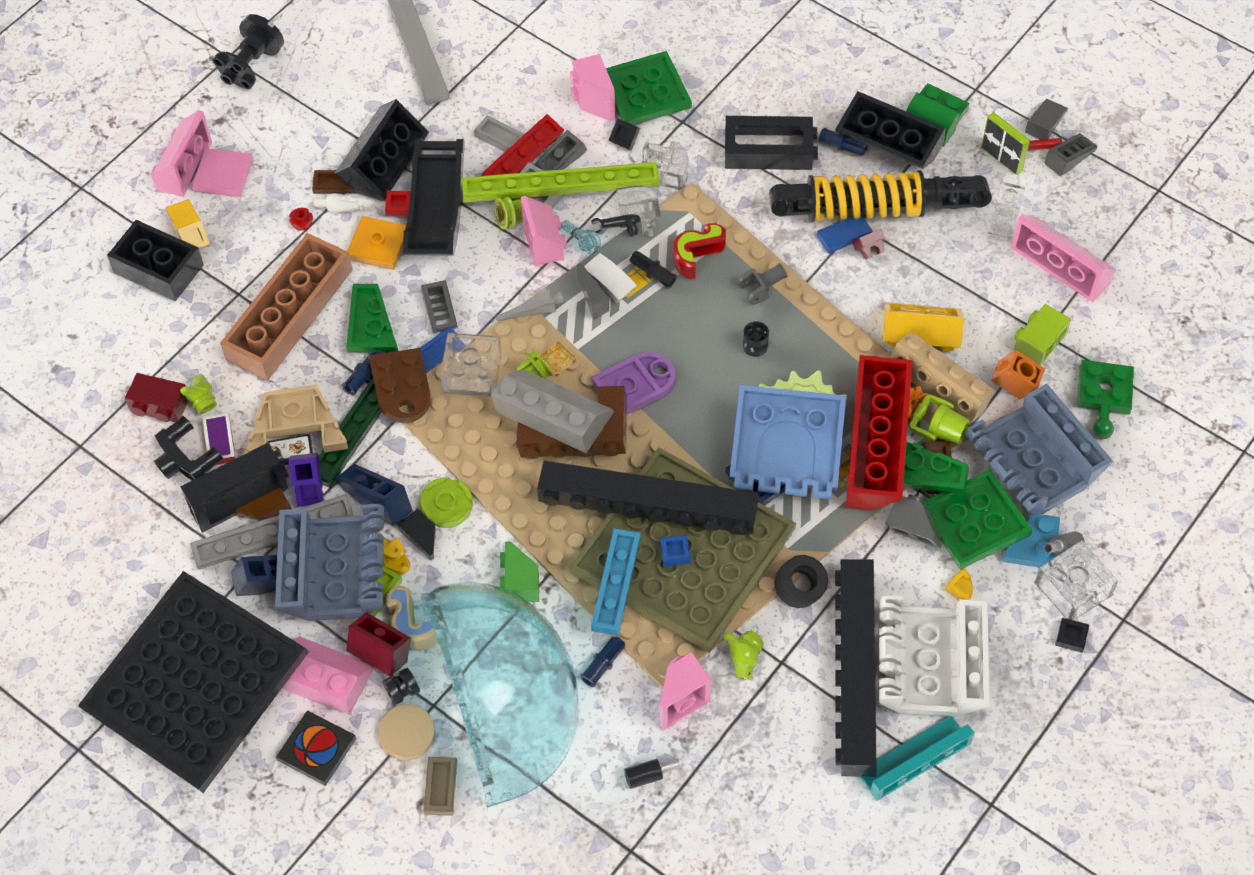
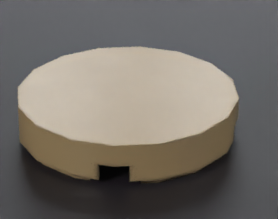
(406, 732)

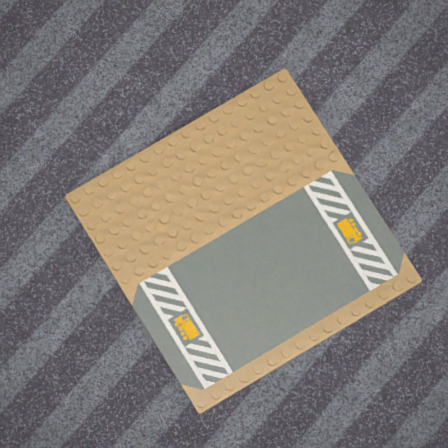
(701, 333)

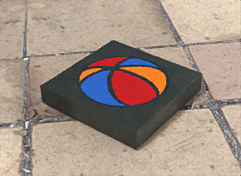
(316, 747)

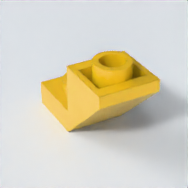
(187, 223)

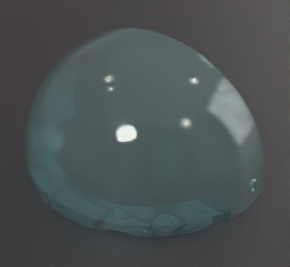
(508, 682)

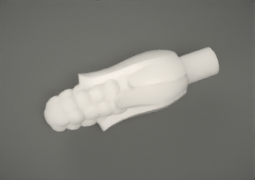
(343, 203)

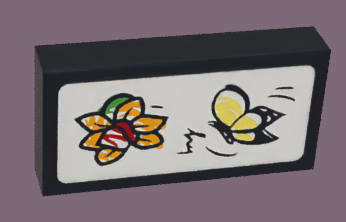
(292, 446)

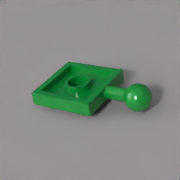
(1106, 401)

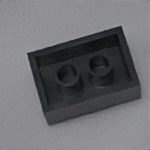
(155, 260)

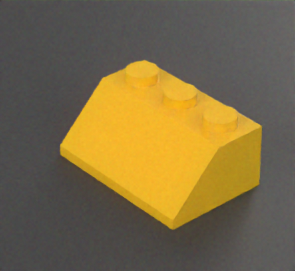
(933, 324)

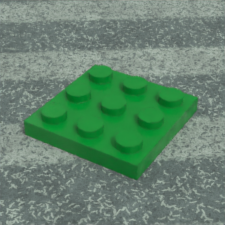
(648, 88)
(977, 521)

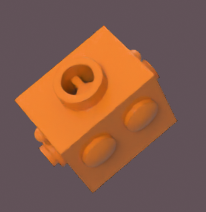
(1017, 374)

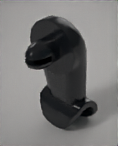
(620, 221)

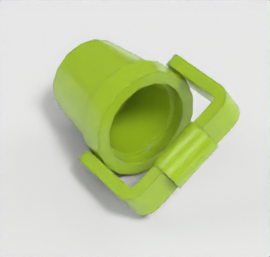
(945, 423)

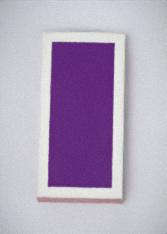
(219, 435)

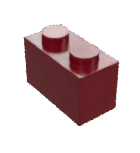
(156, 398)
(378, 644)

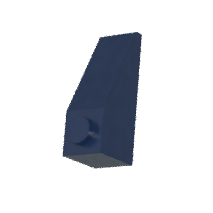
(373, 488)
(255, 575)

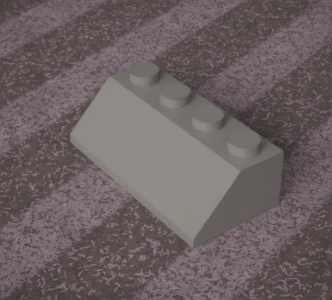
(550, 409)

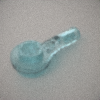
(587, 239)

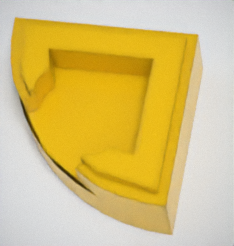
(961, 586)

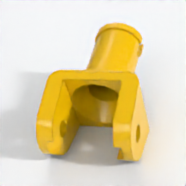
(395, 556)

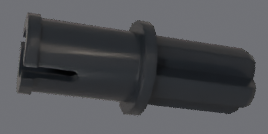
(653, 269)

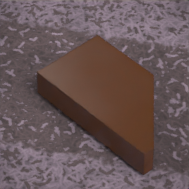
(265, 506)

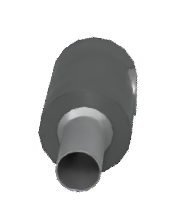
(1063, 542)

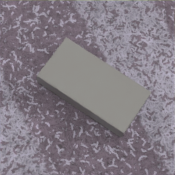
(497, 133)

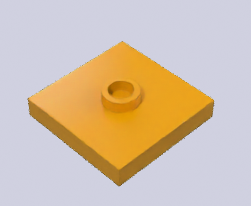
(377, 242)

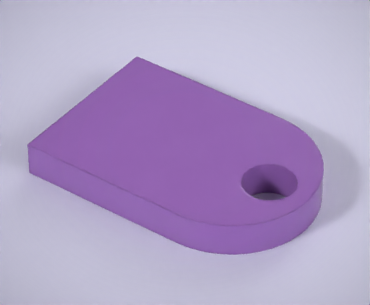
(640, 381)

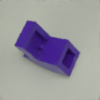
(306, 478)

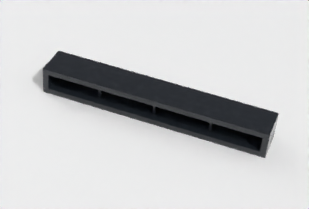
(648, 497)
(857, 670)

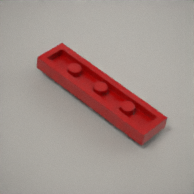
(527, 148)

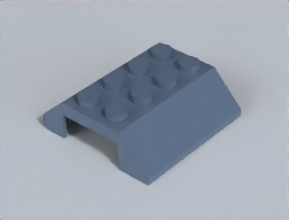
(1041, 451)
(330, 564)

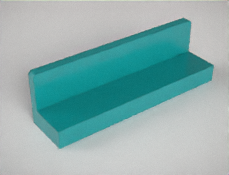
(918, 756)

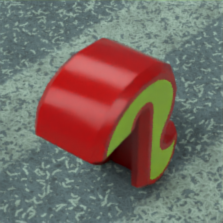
(696, 244)

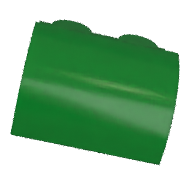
(939, 108)

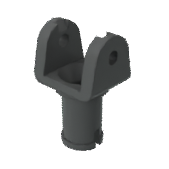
(763, 281)

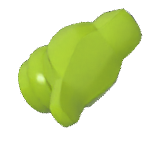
(200, 394)
(744, 652)

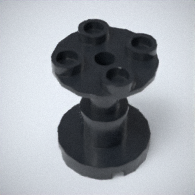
(258, 40)

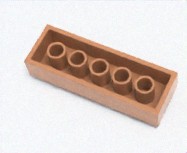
(286, 306)

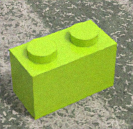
(1042, 333)

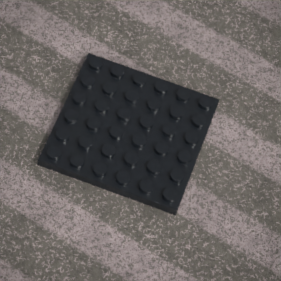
(193, 680)

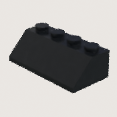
(891, 130)
(382, 151)

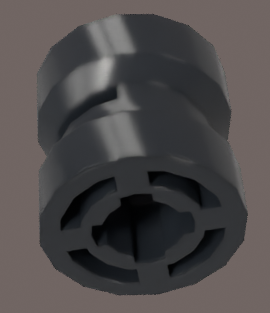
(755, 338)
(401, 686)

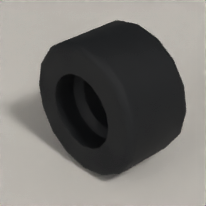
(812, 569)

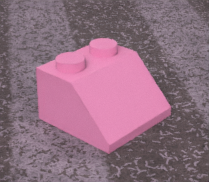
(593, 87)
(542, 231)
(684, 690)

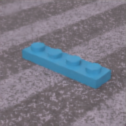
(616, 582)

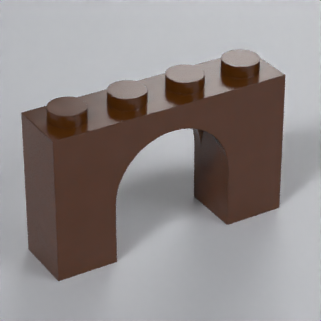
(609, 442)

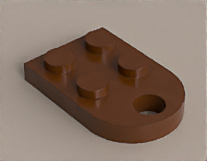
(401, 381)

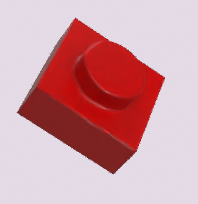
(397, 203)

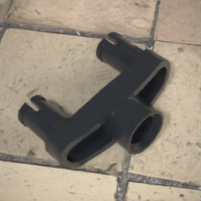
(175, 461)

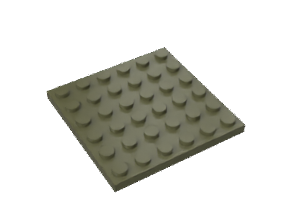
(694, 597)

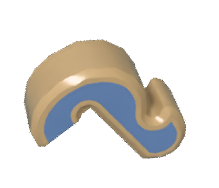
(401, 610)

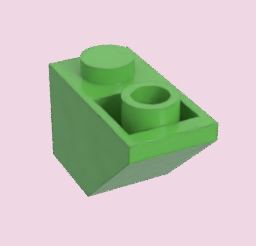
(520, 573)

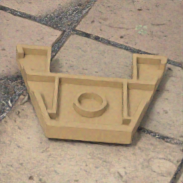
(293, 413)

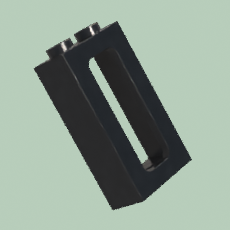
(770, 156)
(223, 490)

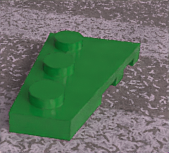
(369, 322)

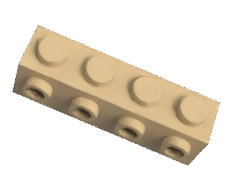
(944, 377)

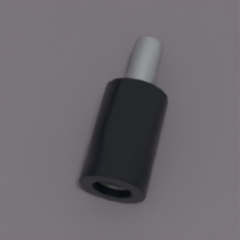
(648, 772)

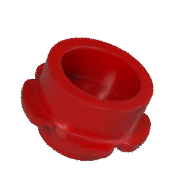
(301, 223)

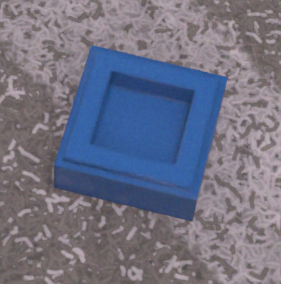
(675, 550)

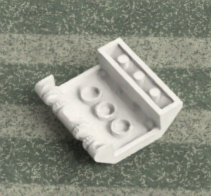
(934, 658)

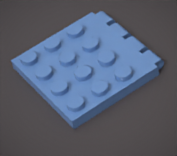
(787, 441)

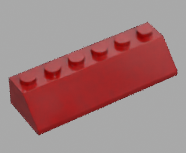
(879, 432)

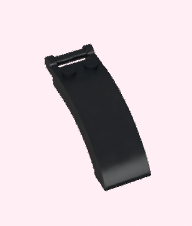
(434, 199)

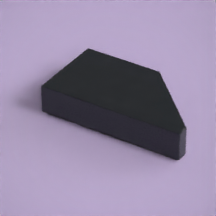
(420, 532)

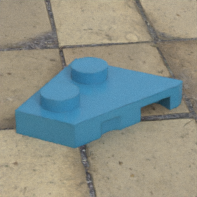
(1031, 549)

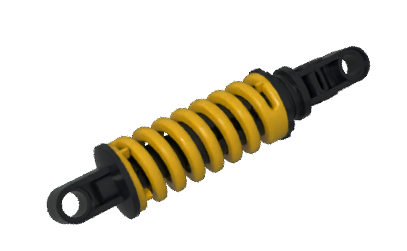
(904, 192)

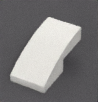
(610, 277)

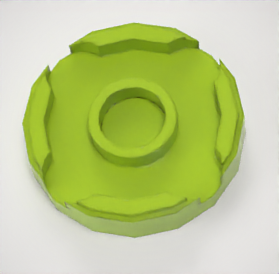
(446, 502)

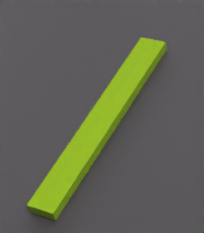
(559, 182)

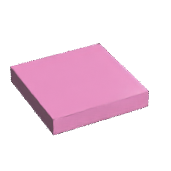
(222, 172)

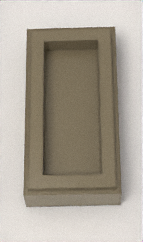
(440, 786)

